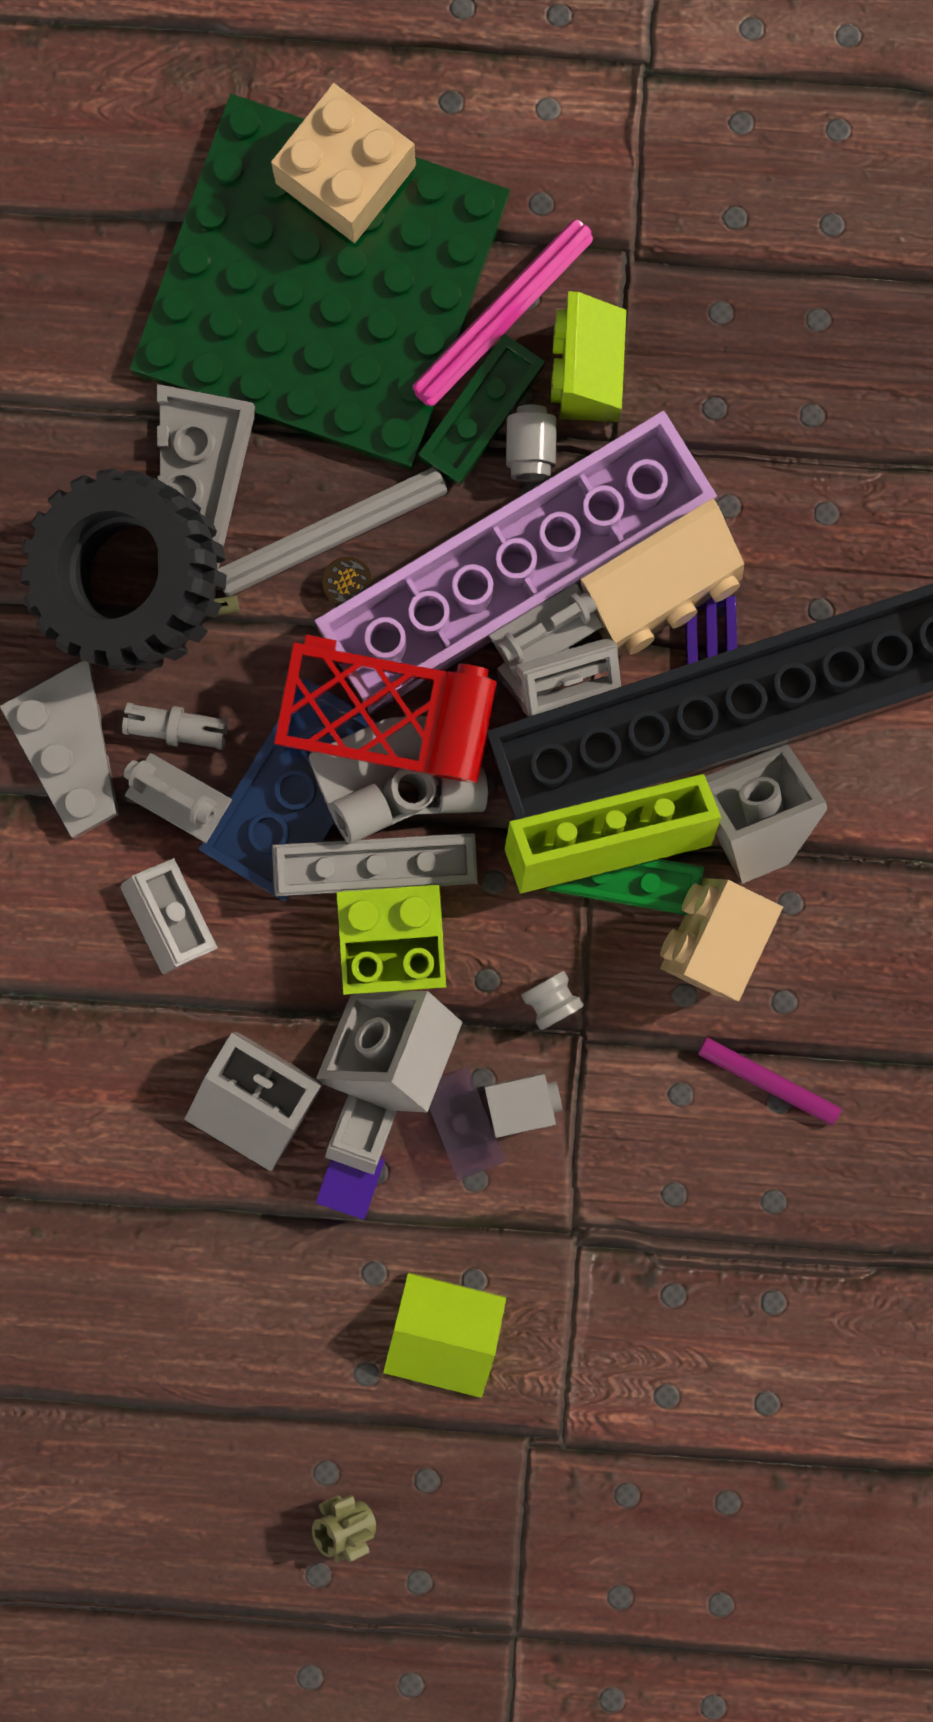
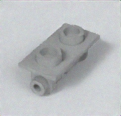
(547, 628)
(176, 796)

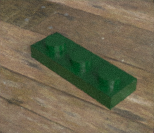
(481, 410)

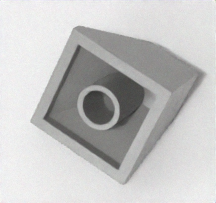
(765, 811)

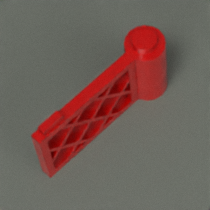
(454, 722)

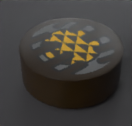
(345, 579)

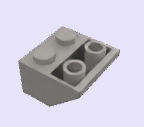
(253, 1100)

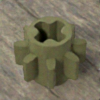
(344, 1528)

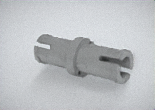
(175, 726)

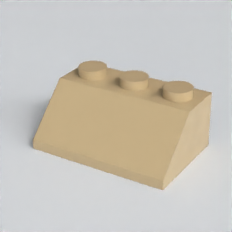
(665, 578)

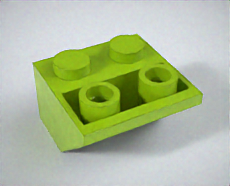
(592, 361)
(391, 939)

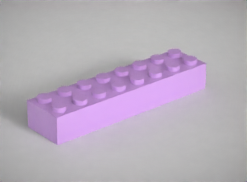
(519, 557)

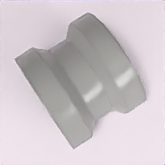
(552, 1000)

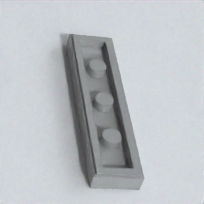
(374, 864)

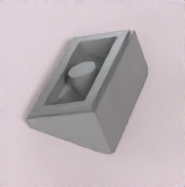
(168, 916)

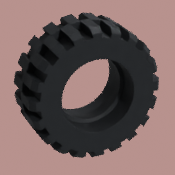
(63, 560)

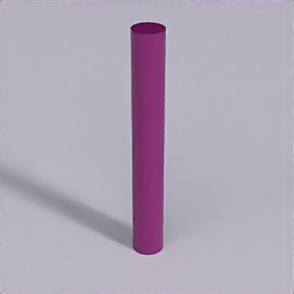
(769, 1081)

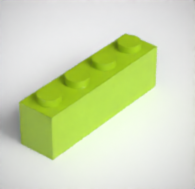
(612, 833)

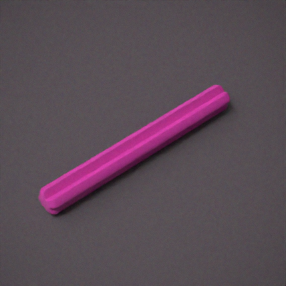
(502, 313)

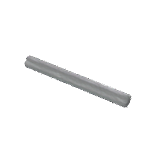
(333, 530)

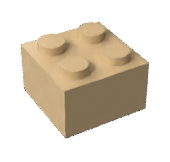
(344, 163)
(719, 937)

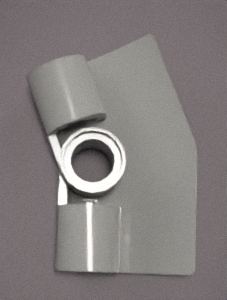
(366, 795)

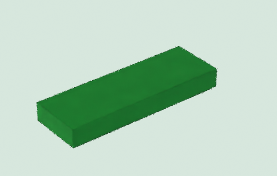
(647, 885)

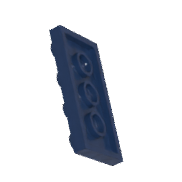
(279, 797)

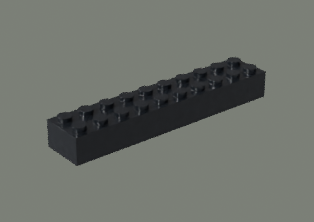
(720, 707)

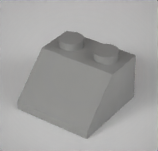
(391, 1049)

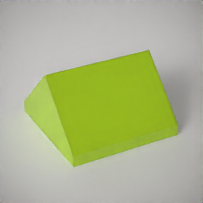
(445, 1335)

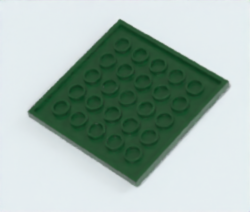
(301, 318)

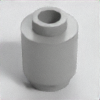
(531, 443)

